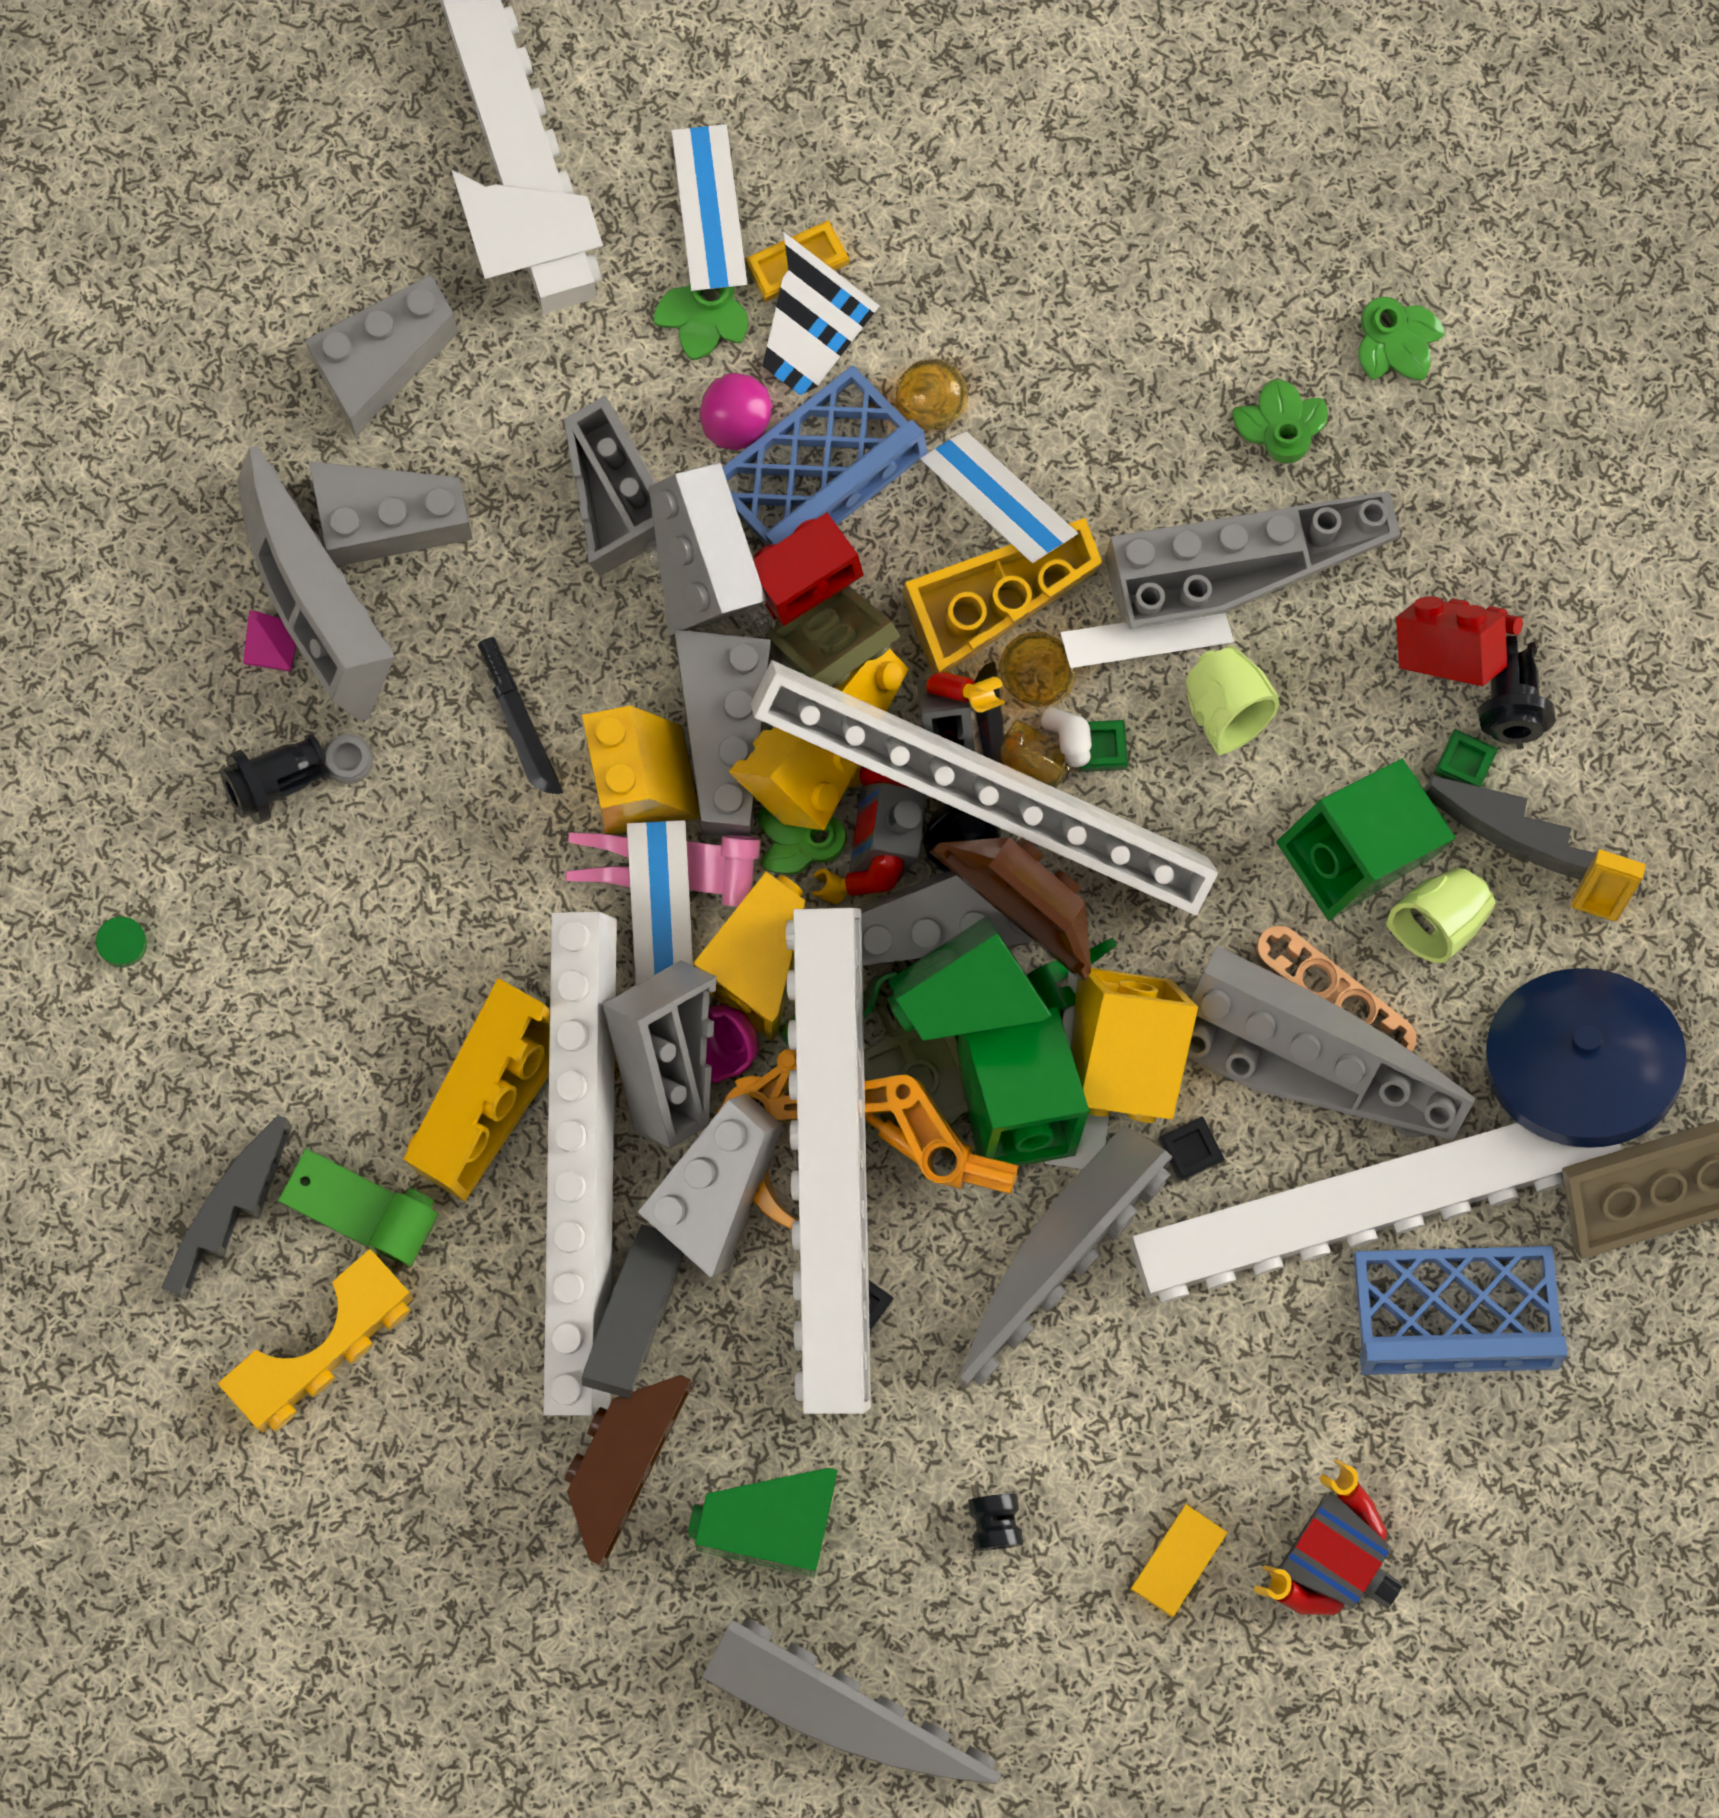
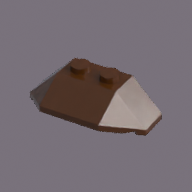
(1026, 894)
(620, 1460)

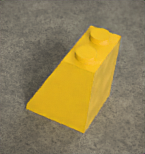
(639, 768)
(752, 953)
(1131, 1043)

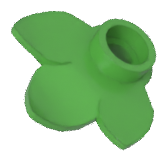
(702, 321)
(1402, 344)
(1281, 414)
(795, 846)

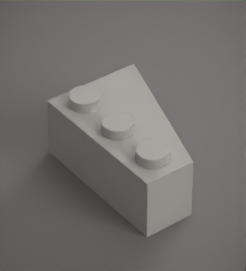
(386, 511)
(702, 550)

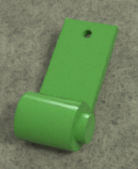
(360, 1209)

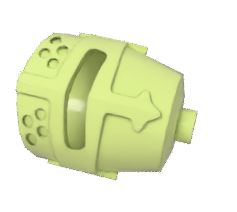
(1230, 698)
(1453, 903)

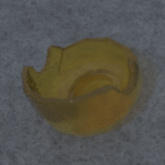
(931, 394)
(1037, 656)
(1033, 754)

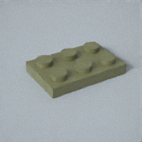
(834, 637)

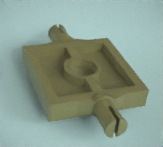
(930, 1061)

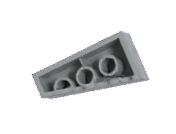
(717, 688)
(925, 917)

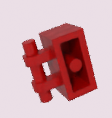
(806, 568)
(1454, 639)

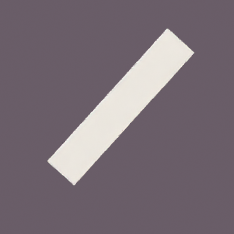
(1120, 642)

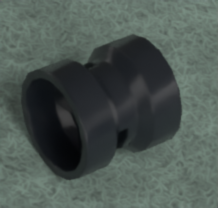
(999, 1533)

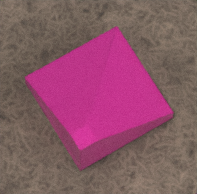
(268, 643)

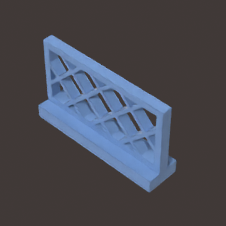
(851, 484)
(1459, 1351)

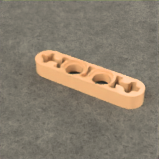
(1341, 984)

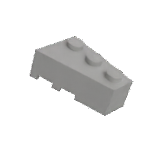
(382, 349)
(610, 486)
(661, 1051)
(714, 1184)

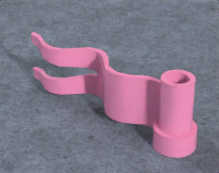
(711, 867)

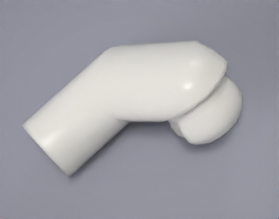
(1073, 735)

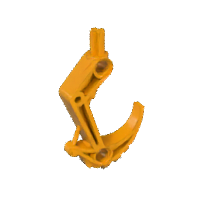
(921, 1133)

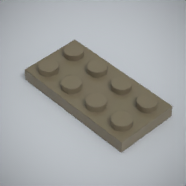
(1644, 1190)

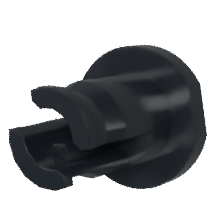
(1516, 709)
(271, 776)

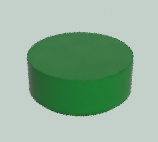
(121, 942)

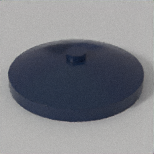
(1585, 1057)

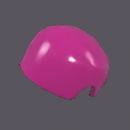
(735, 411)
(732, 1044)

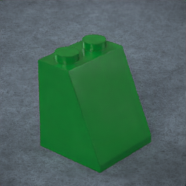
(1364, 838)
(966, 987)
(1023, 1092)
(768, 1522)

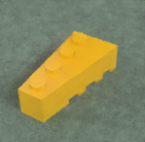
(989, 595)
(802, 780)
(484, 1091)

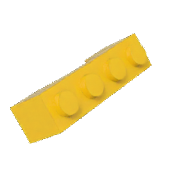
(270, 1386)

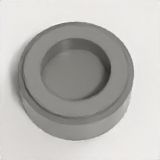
(348, 759)

